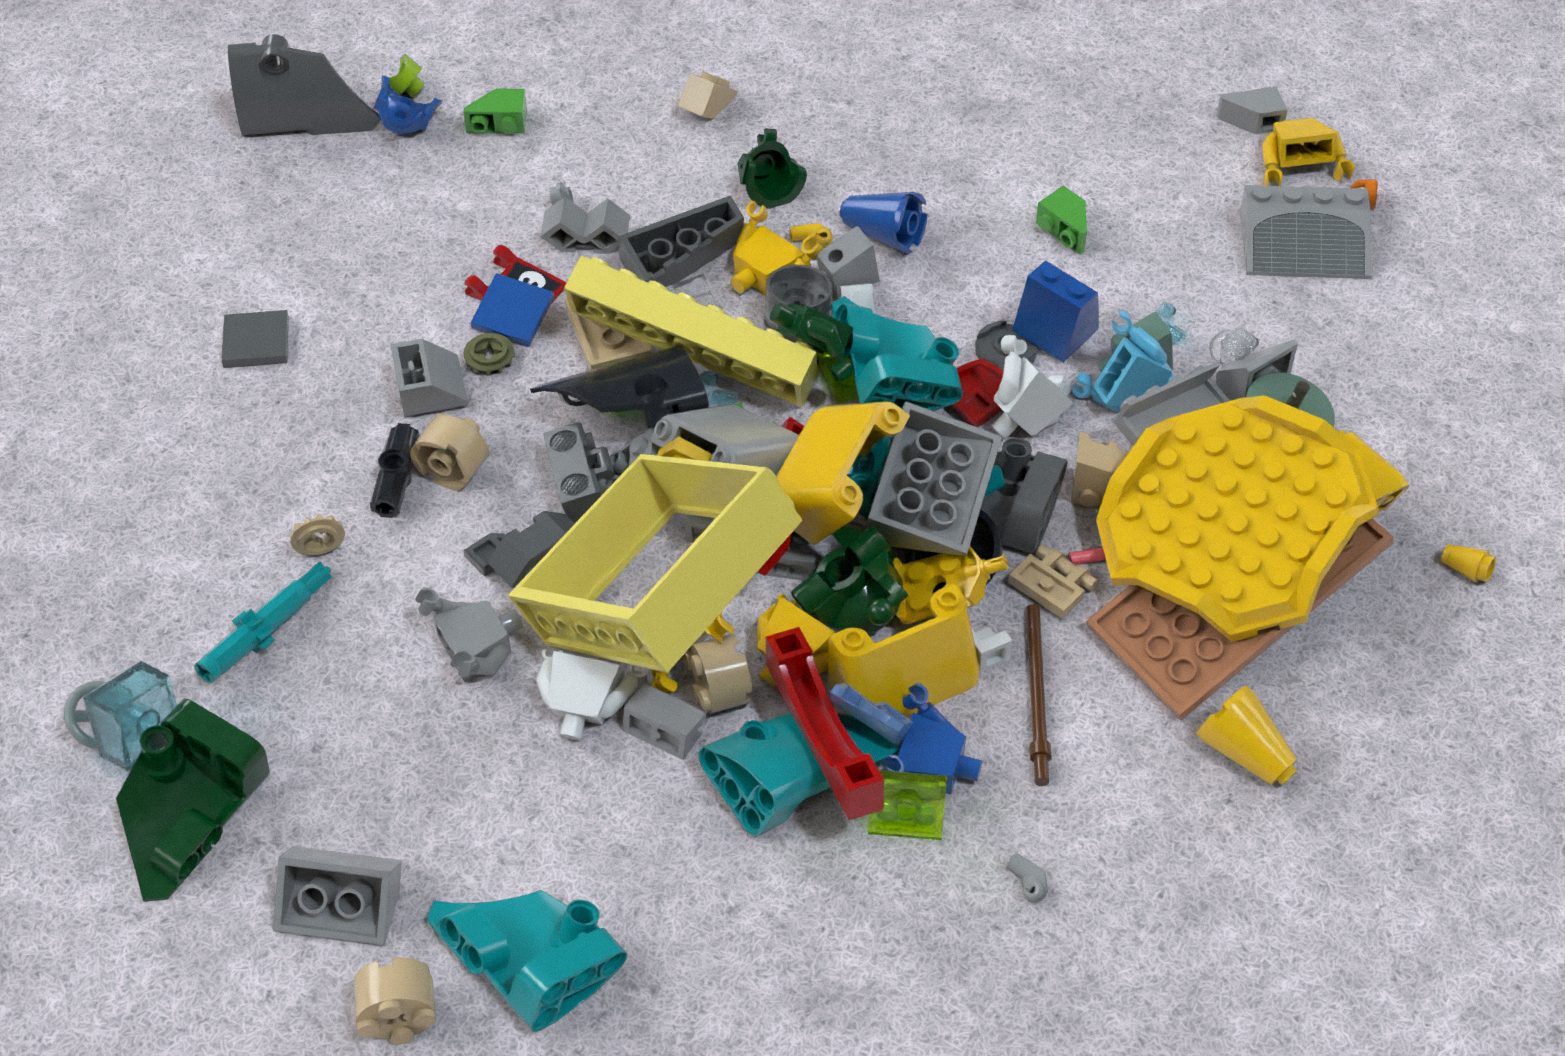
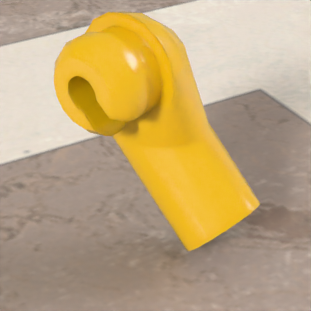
(817, 231)

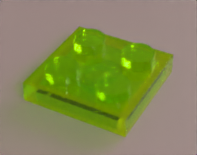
(911, 806)

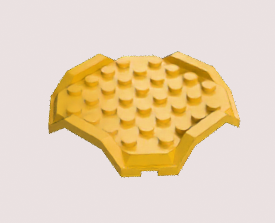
(1235, 512)

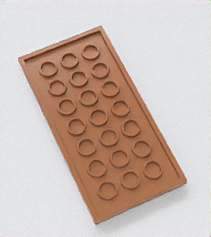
(1183, 653)

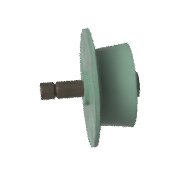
(1294, 392)

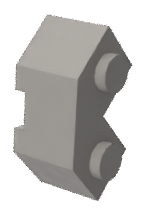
(571, 227)

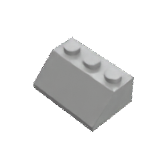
(336, 895)

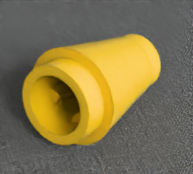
(1470, 562)

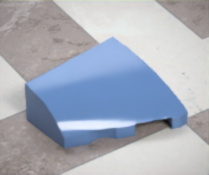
(877, 716)

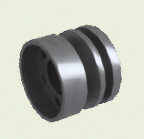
(797, 286)

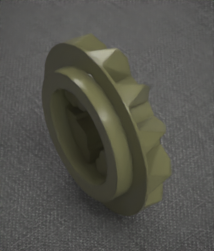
(477, 349)

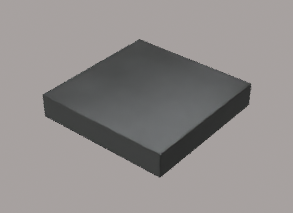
(255, 339)

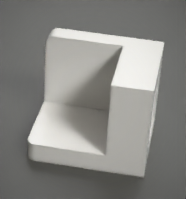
(991, 648)

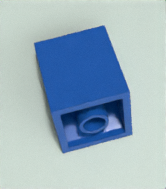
(1056, 311)

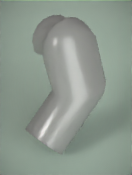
(1033, 878)

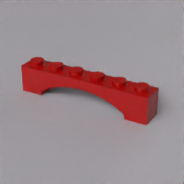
(847, 769)

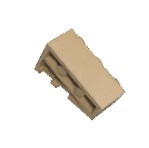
(1093, 469)

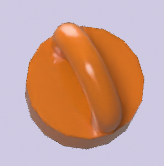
(1372, 186)

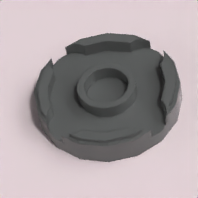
(989, 344)

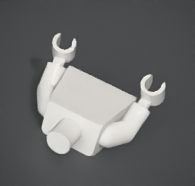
(1027, 393)
(584, 689)

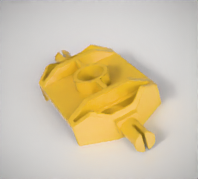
(923, 575)

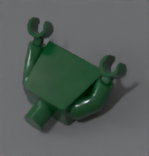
(818, 330)

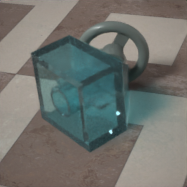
(121, 711)

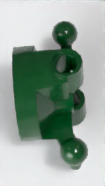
(852, 584)

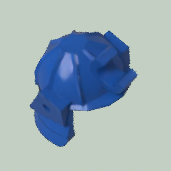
(401, 113)

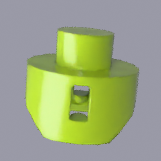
(407, 78)

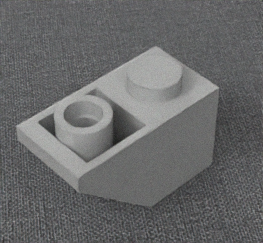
(1253, 109)

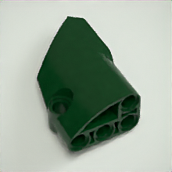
(185, 793)

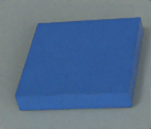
(512, 309)

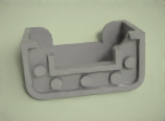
(730, 435)

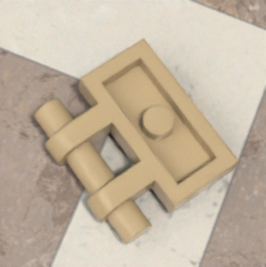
(1048, 586)

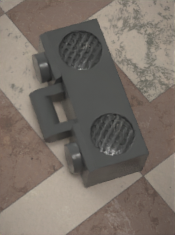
(571, 460)

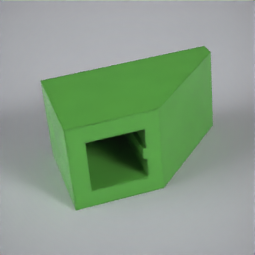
(497, 112)
(1064, 217)

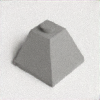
(1238, 376)

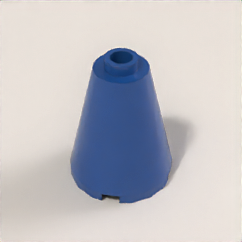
(887, 217)

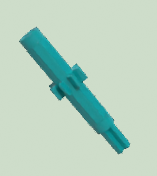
(255, 627)

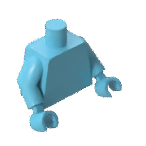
(1130, 371)

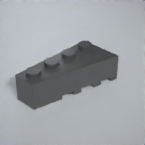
(681, 243)

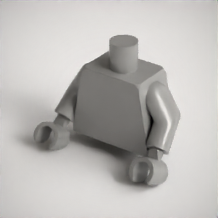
(470, 632)

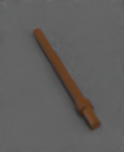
(1040, 748)

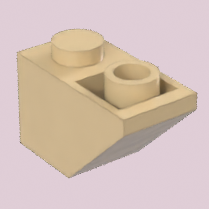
(706, 95)

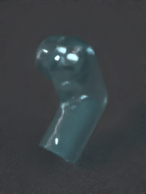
(1166, 312)
(714, 392)

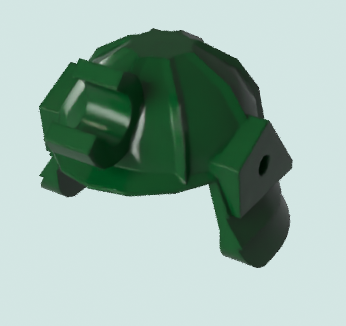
(770, 172)

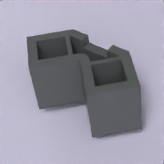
(522, 550)

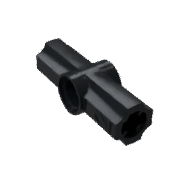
(394, 471)

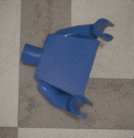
(932, 744)

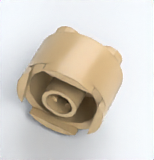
(450, 451)
(719, 674)
(394, 1000)

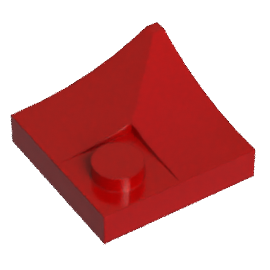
(979, 384)

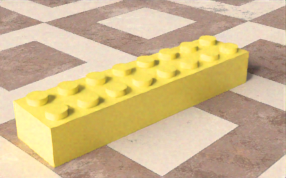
(705, 333)

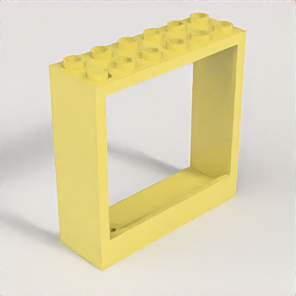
(747, 529)

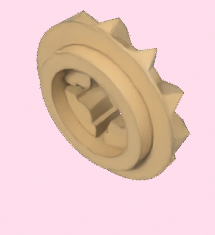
(307, 543)

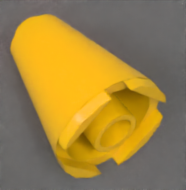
(1249, 738)

